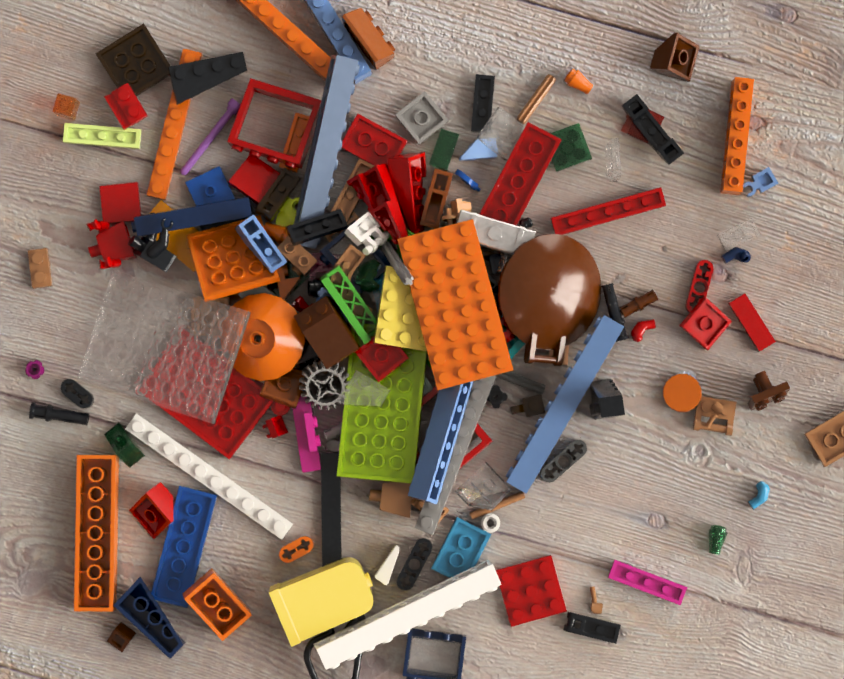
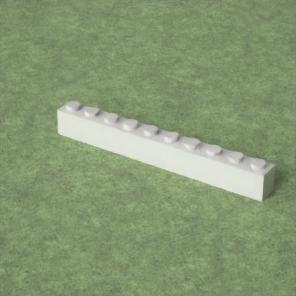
(407, 614)

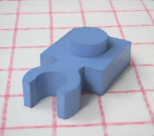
(762, 181)

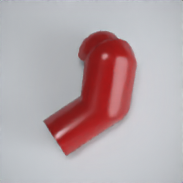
(640, 328)

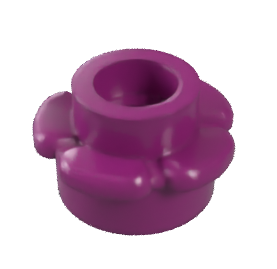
(34, 374)

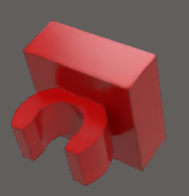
(276, 427)

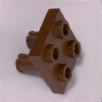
(767, 392)

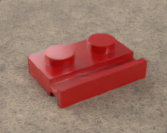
(126, 106)

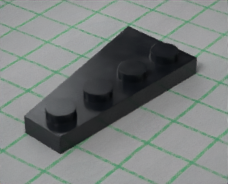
(198, 76)

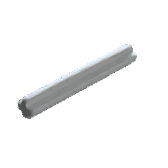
(397, 263)

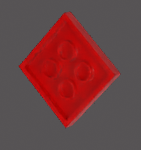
(531, 590)

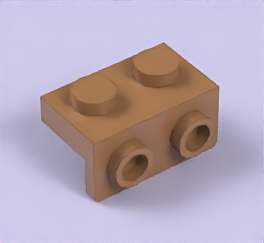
(297, 256)

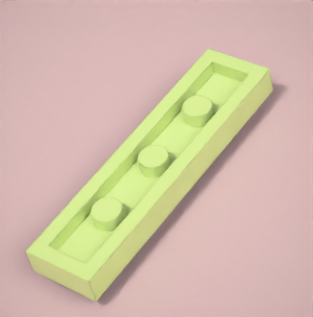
(102, 136)

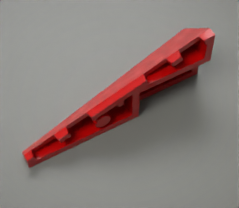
(379, 195)

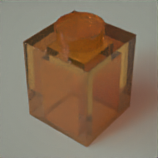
(66, 106)

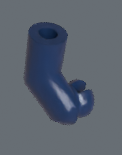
(738, 254)

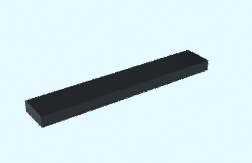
(330, 509)

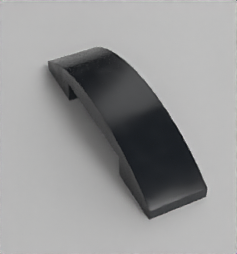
(651, 130)

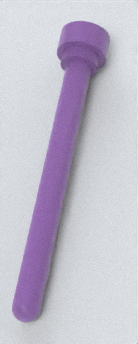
(232, 108)

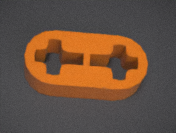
(293, 545)

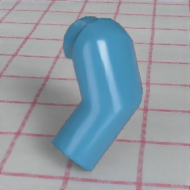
(762, 495)

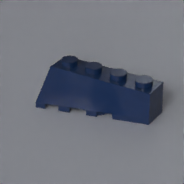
(144, 612)

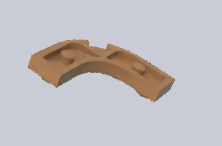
(349, 262)

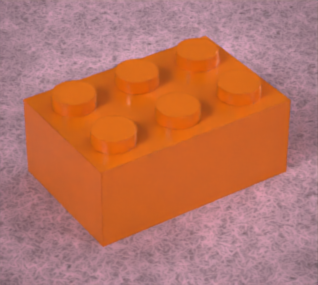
(217, 604)

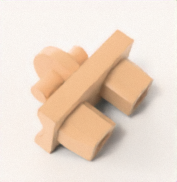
(452, 213)

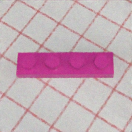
(647, 582)

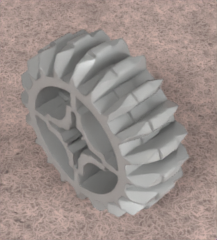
(319, 380)

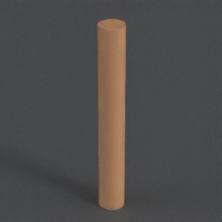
(506, 501)

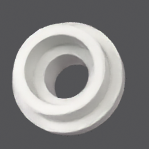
(495, 527)

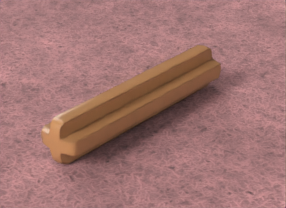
(536, 99)

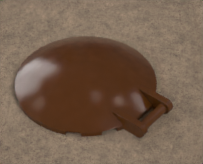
(549, 294)

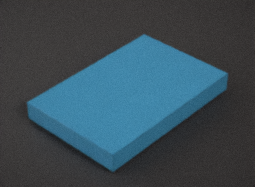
(460, 549)

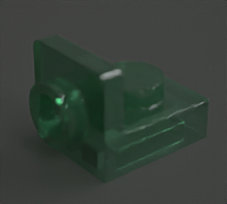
(366, 275)

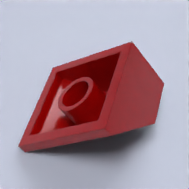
(154, 510)

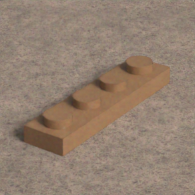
(348, 197)

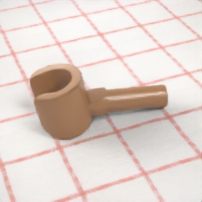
(717, 408)
(595, 607)

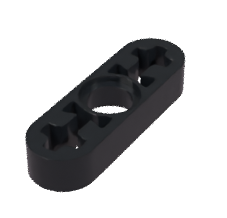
(403, 574)

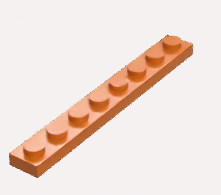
(170, 138)

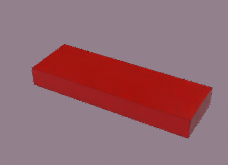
(751, 322)

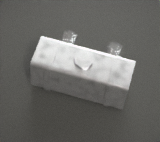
(497, 235)

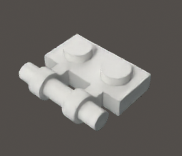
(362, 230)

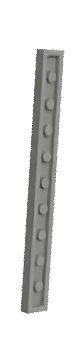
(477, 399)

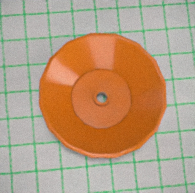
(280, 338)

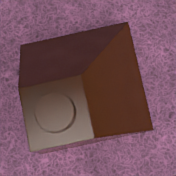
(675, 57)

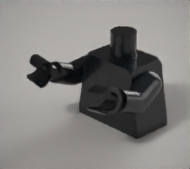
(153, 250)

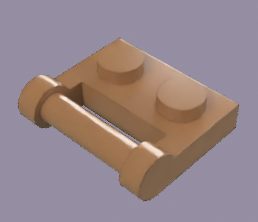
(704, 409)

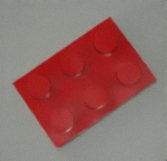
(372, 141)

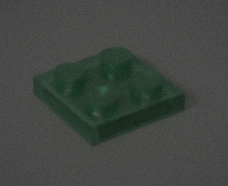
(572, 148)

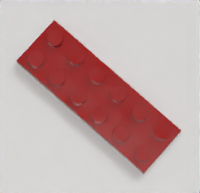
(521, 175)

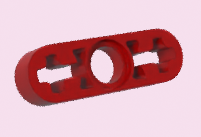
(708, 275)

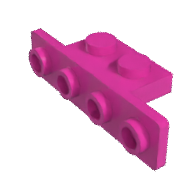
(306, 436)

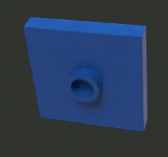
(210, 187)

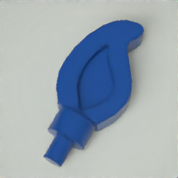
(473, 185)

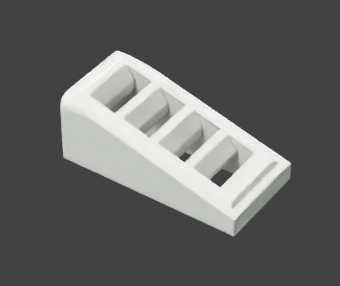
(385, 570)

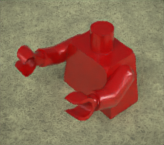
(111, 243)

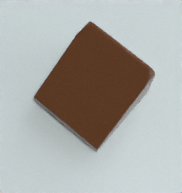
(121, 636)

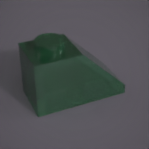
(124, 445)

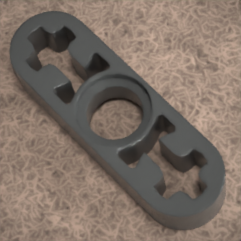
(571, 447)

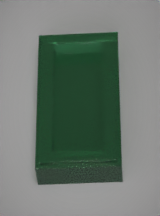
(444, 149)

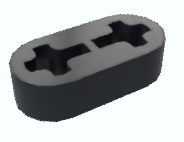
(80, 390)

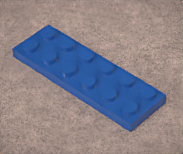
(183, 545)

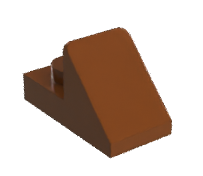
(285, 285)

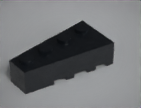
(606, 400)

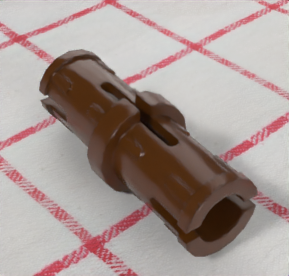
(638, 303)

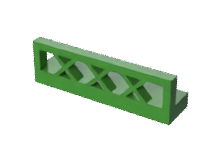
(342, 303)

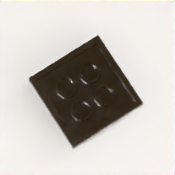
(135, 61)

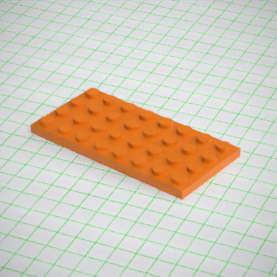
(455, 305)

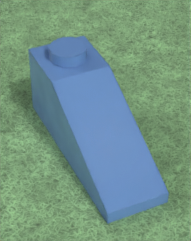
(260, 243)

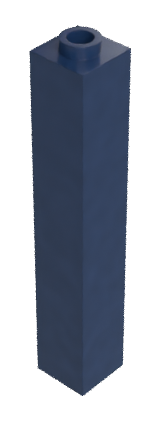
(192, 216)

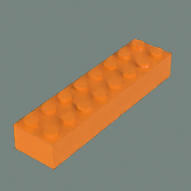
(96, 533)

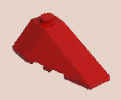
(407, 180)

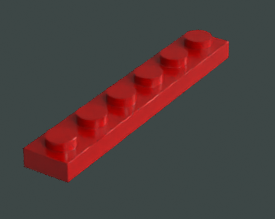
(608, 211)

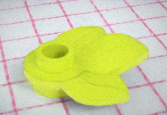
(287, 212)

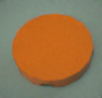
(682, 393)

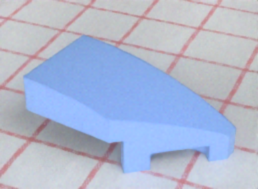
(477, 150)

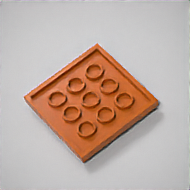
(226, 263)

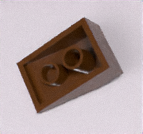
(327, 331)

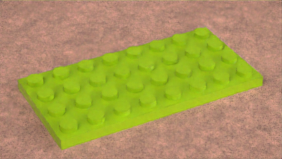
(384, 439)

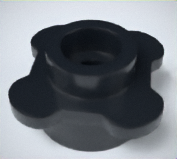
(501, 396)

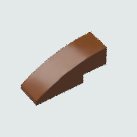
(436, 198)

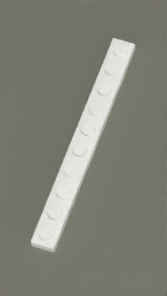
(209, 476)

